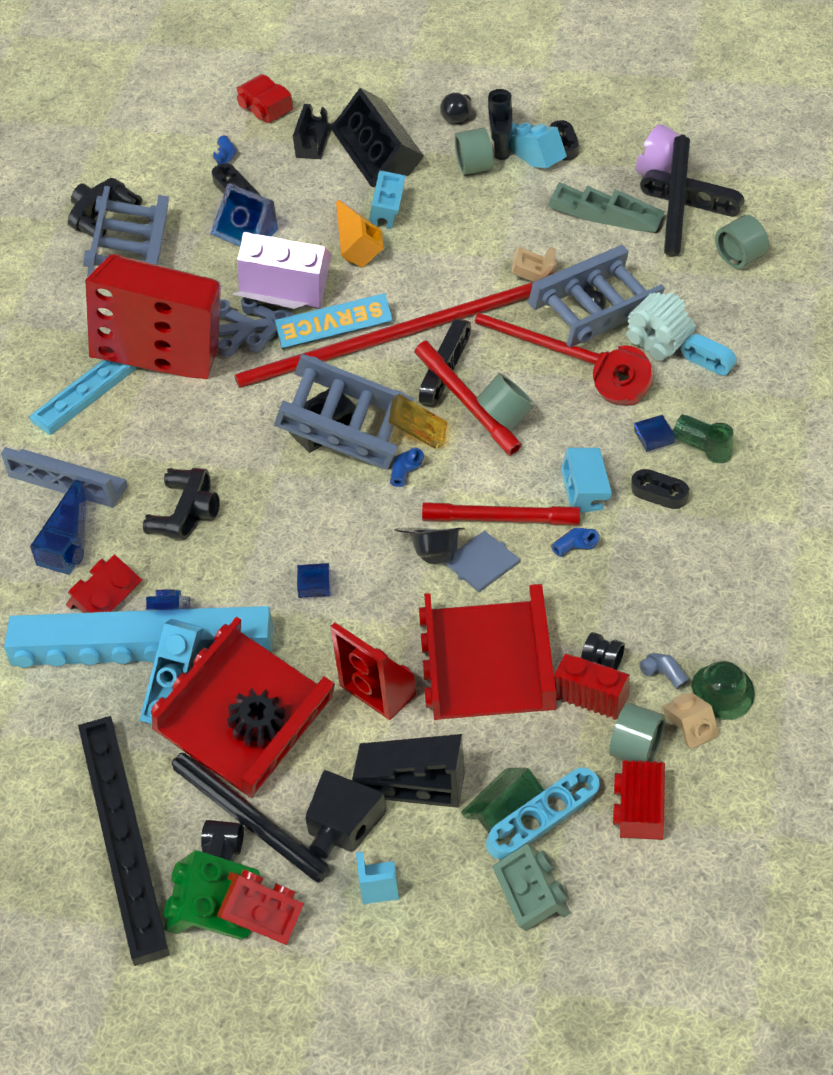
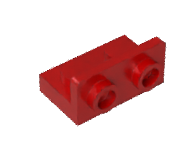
(260, 908)

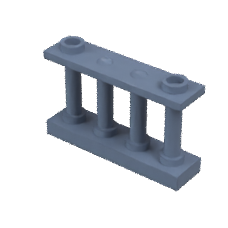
(152, 231)
(594, 273)
(331, 433)

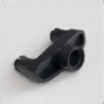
(500, 121)
(84, 200)
(194, 504)

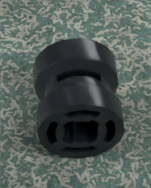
(602, 651)

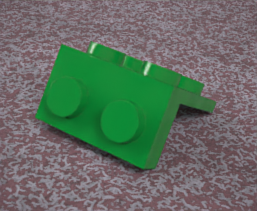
(199, 893)

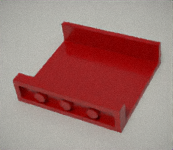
(488, 658)
(198, 706)

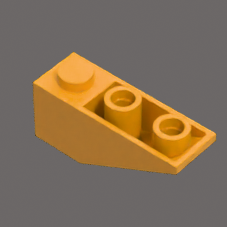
(358, 236)

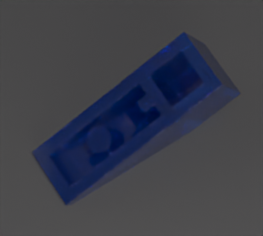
(62, 538)

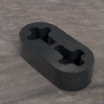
(568, 138)
(659, 489)

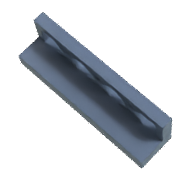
(60, 475)

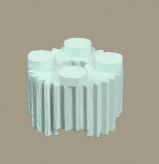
(660, 325)

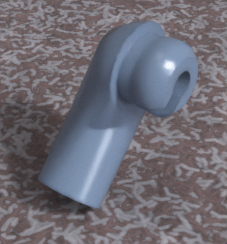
(665, 665)

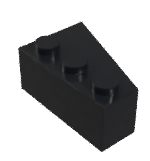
(414, 769)

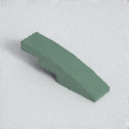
(614, 210)

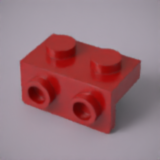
(105, 588)

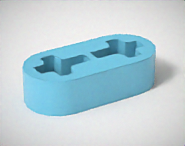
(709, 354)

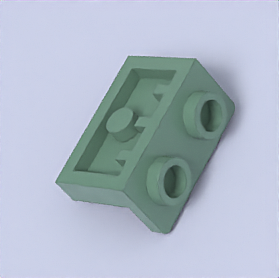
(531, 886)

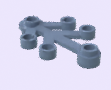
(244, 326)

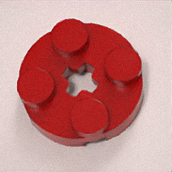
(629, 390)

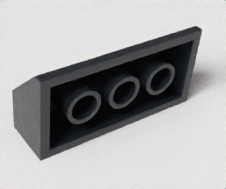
(375, 138)

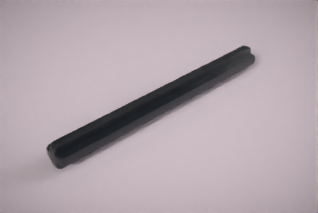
(251, 817)

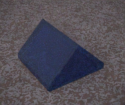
(244, 212)

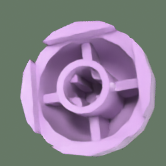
(658, 151)

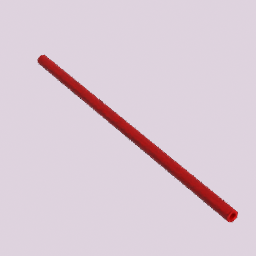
(386, 334)

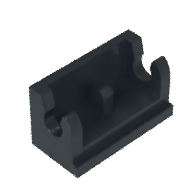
(311, 133)

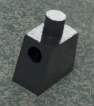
(342, 813)

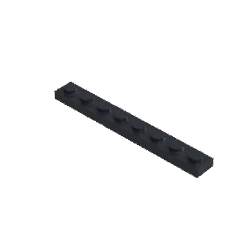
(123, 842)

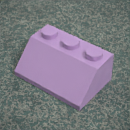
(283, 269)

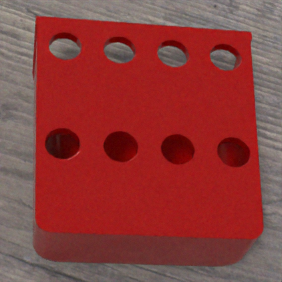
(158, 320)

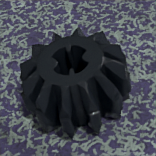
(255, 706)

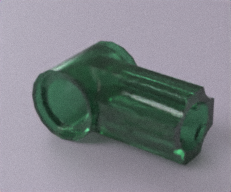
(713, 439)

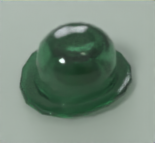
(725, 689)

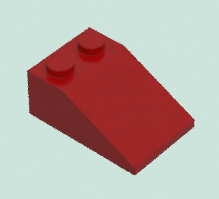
(371, 674)

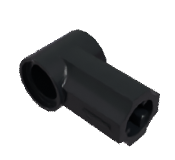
(222, 839)

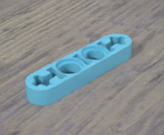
(542, 812)

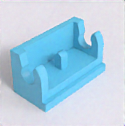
(387, 197)
(585, 478)

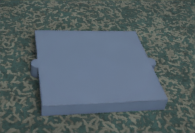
(482, 561)

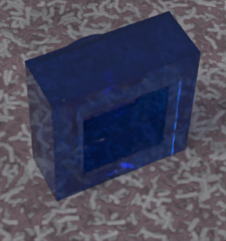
(654, 433)
(313, 580)

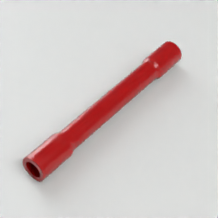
(436, 364)
(553, 515)

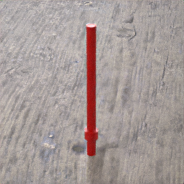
(538, 339)

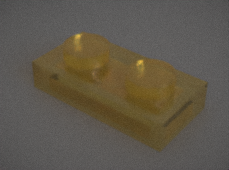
(417, 421)

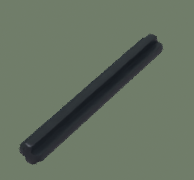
(677, 194)

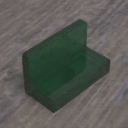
(503, 797)

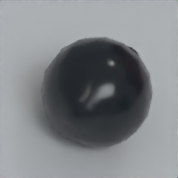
(455, 107)

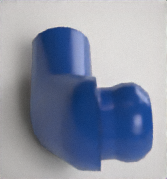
(226, 150)
(404, 464)
(576, 539)

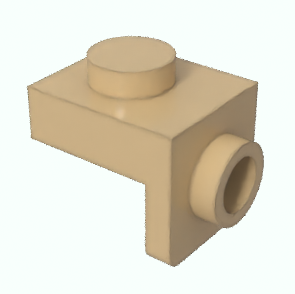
(533, 266)
(693, 717)

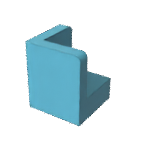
(377, 881)

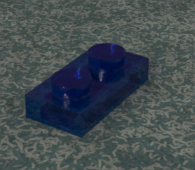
(167, 600)

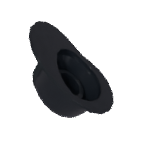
(434, 544)

